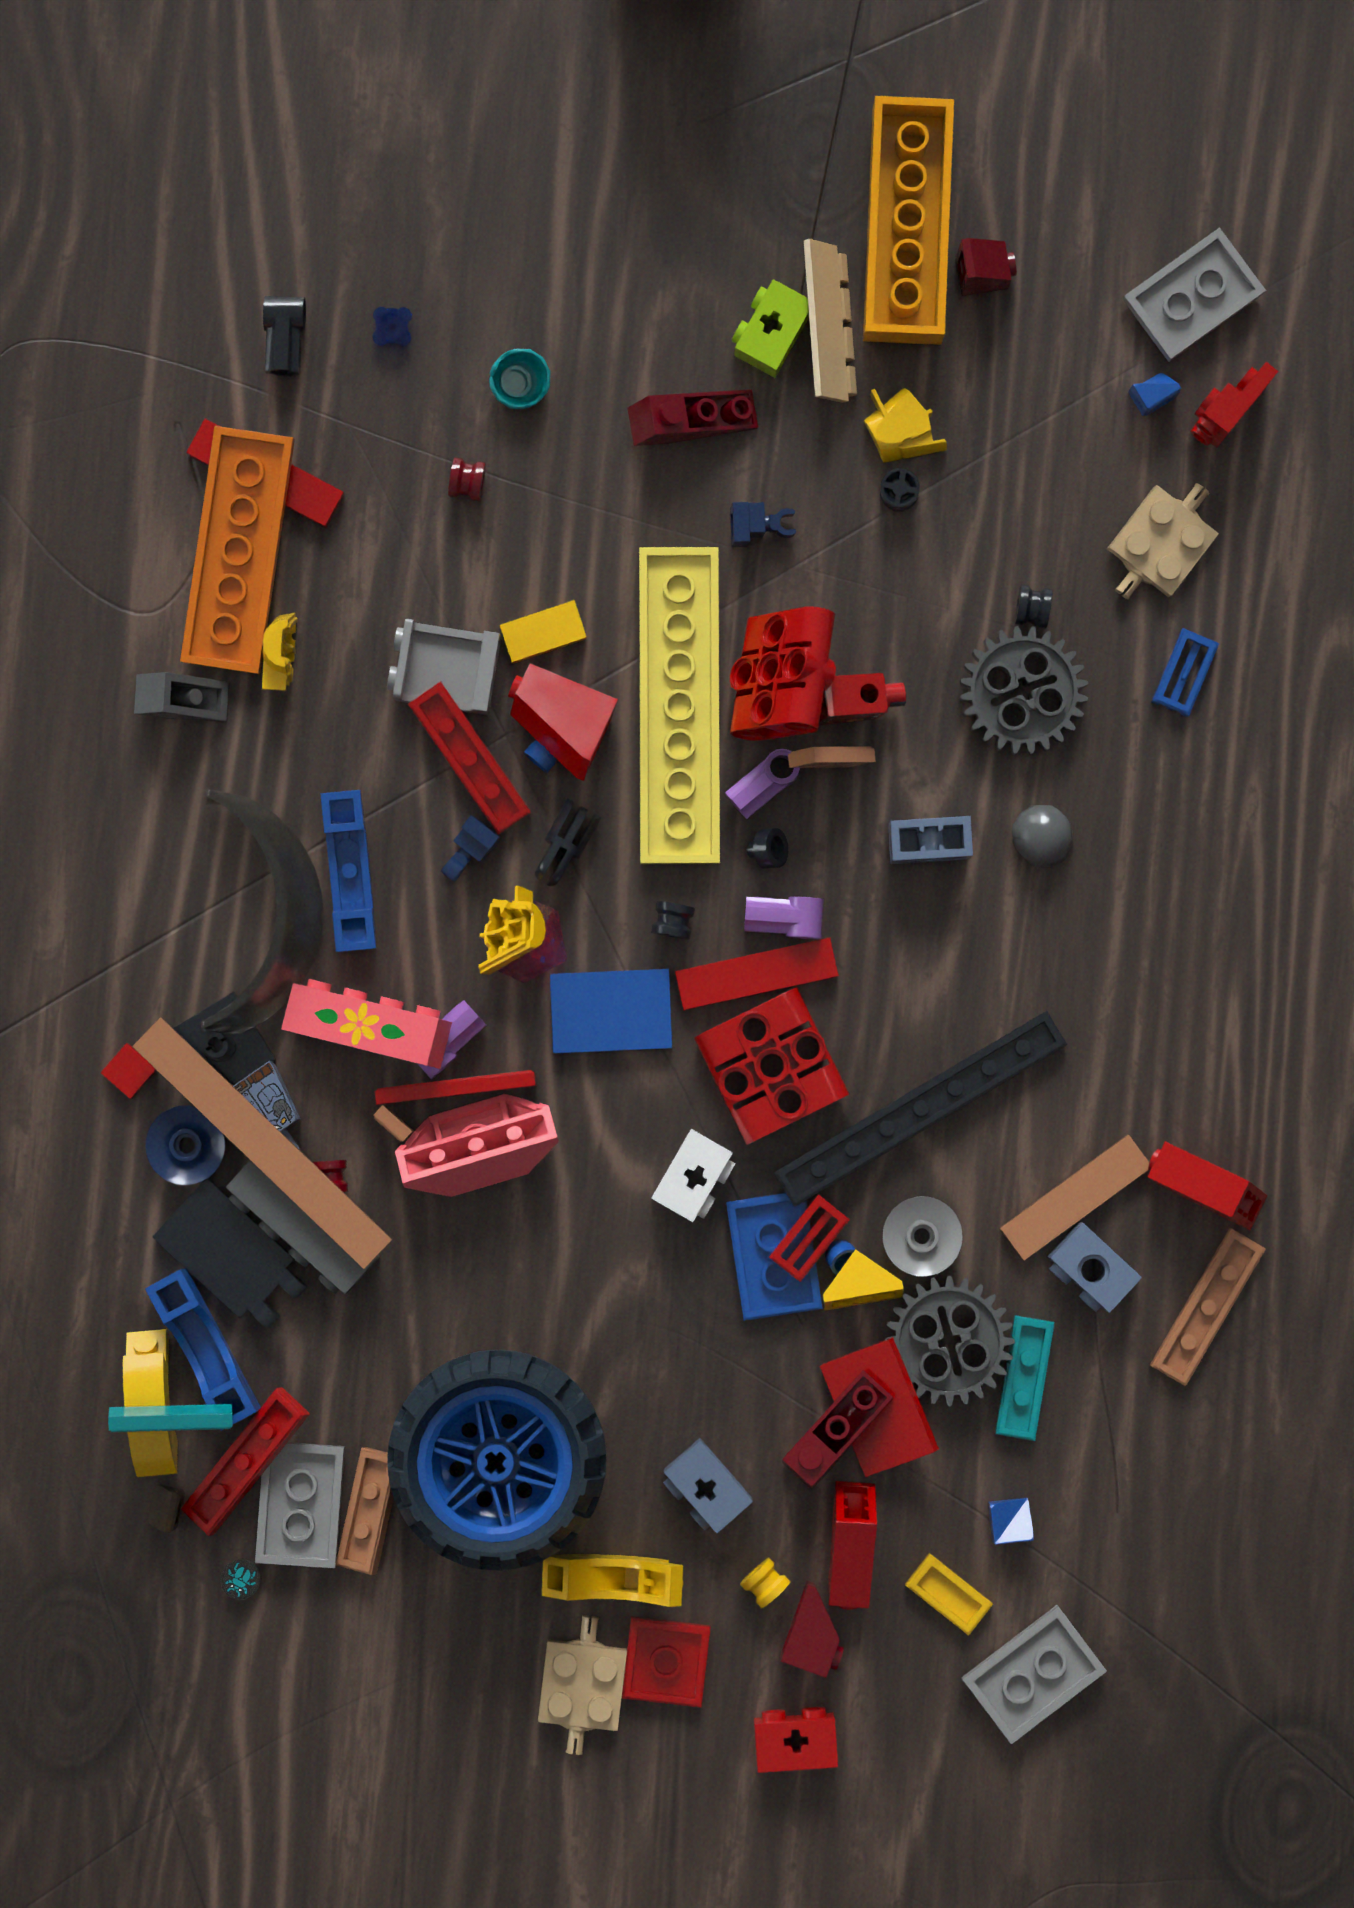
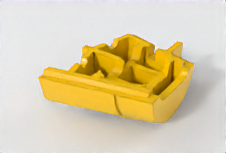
(901, 427)
(279, 652)
(511, 930)

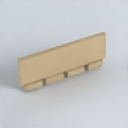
(828, 311)

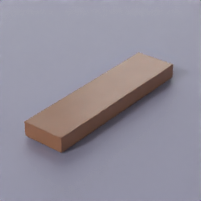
(1075, 1197)
(1207, 1307)

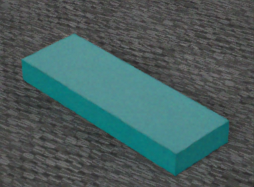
(1024, 1378)
(170, 1418)

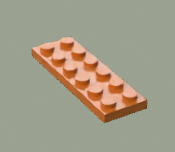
(237, 549)

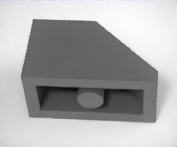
(181, 697)

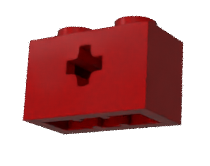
(814, 1752)

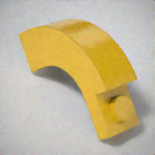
(147, 1385)
(612, 1578)

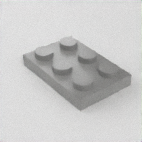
(1194, 294)
(301, 1506)
(1034, 1674)

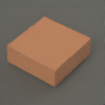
(393, 1123)

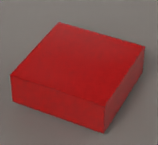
(128, 1071)

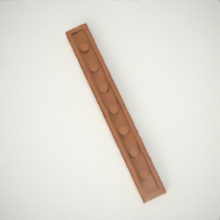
(262, 1143)

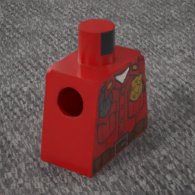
(844, 703)

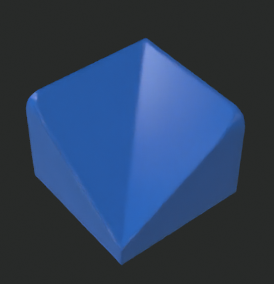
(1154, 393)
(1010, 1521)

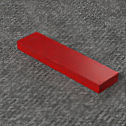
(305, 492)
(469, 757)
(756, 973)
(455, 1087)
(245, 1461)

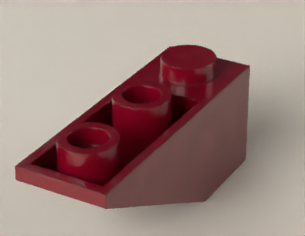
(691, 416)
(836, 1430)

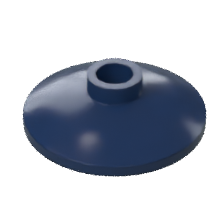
(165, 1150)

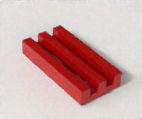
(787, 1264)

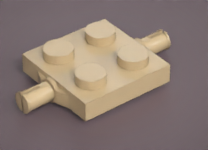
(1162, 541)
(582, 1685)

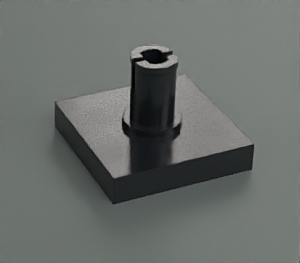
(230, 1054)

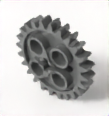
(1036, 723)
(984, 1331)

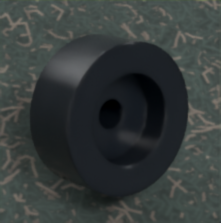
(769, 848)

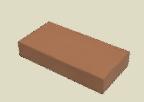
(831, 757)

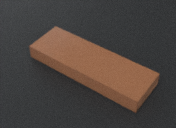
(366, 1514)

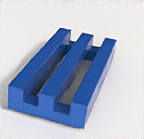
(1172, 704)

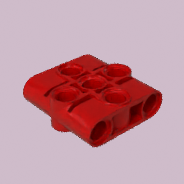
(782, 674)
(778, 1017)

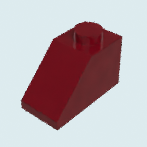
(984, 266)
(812, 1636)

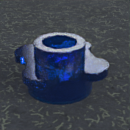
(384, 317)

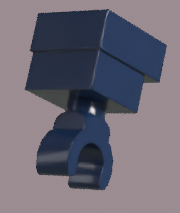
(749, 522)
(474, 841)

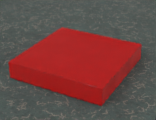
(666, 1661)

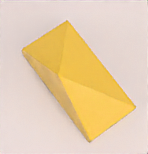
(861, 1283)

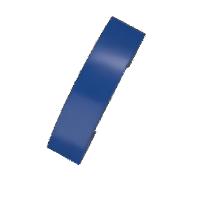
(349, 870)

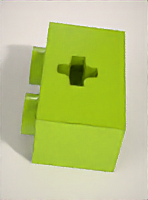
(770, 350)

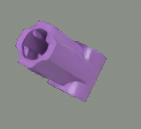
(759, 785)
(794, 917)
(464, 1027)

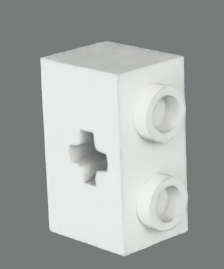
(693, 1152)

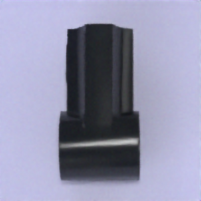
(284, 322)

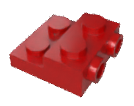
(1224, 409)

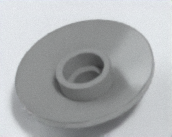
(943, 1240)

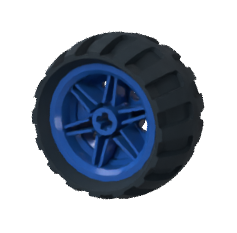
(563, 1481)

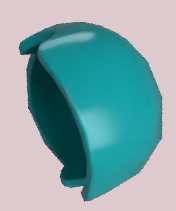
(519, 378)

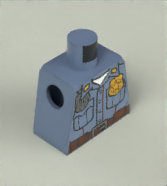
(271, 1097)

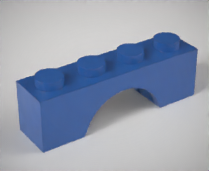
(202, 1342)

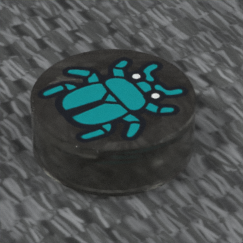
(241, 1578)

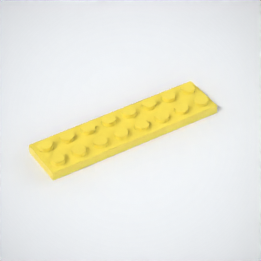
(679, 705)

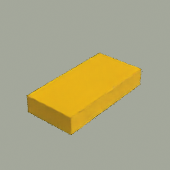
(543, 631)
(949, 1594)

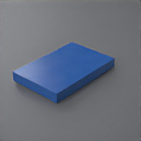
(611, 1011)
(764, 1286)

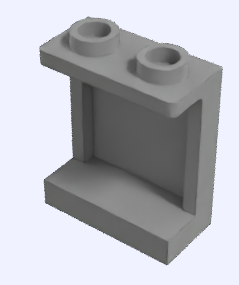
(456, 657)

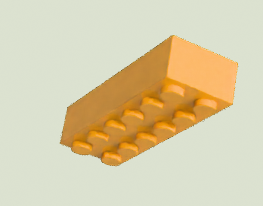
(908, 220)

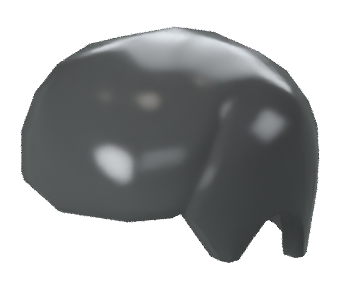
(1042, 835)

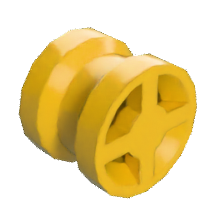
(765, 1583)

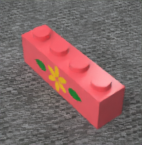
(367, 1025)

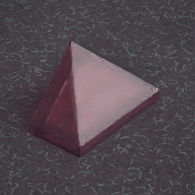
(544, 957)

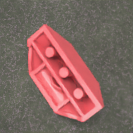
(476, 1145)

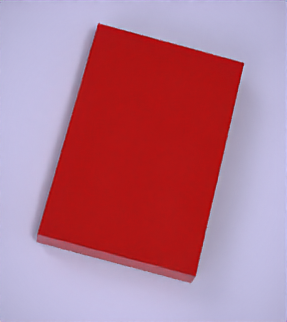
(901, 1427)

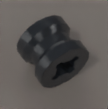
(900, 482)
(1033, 606)
(673, 920)

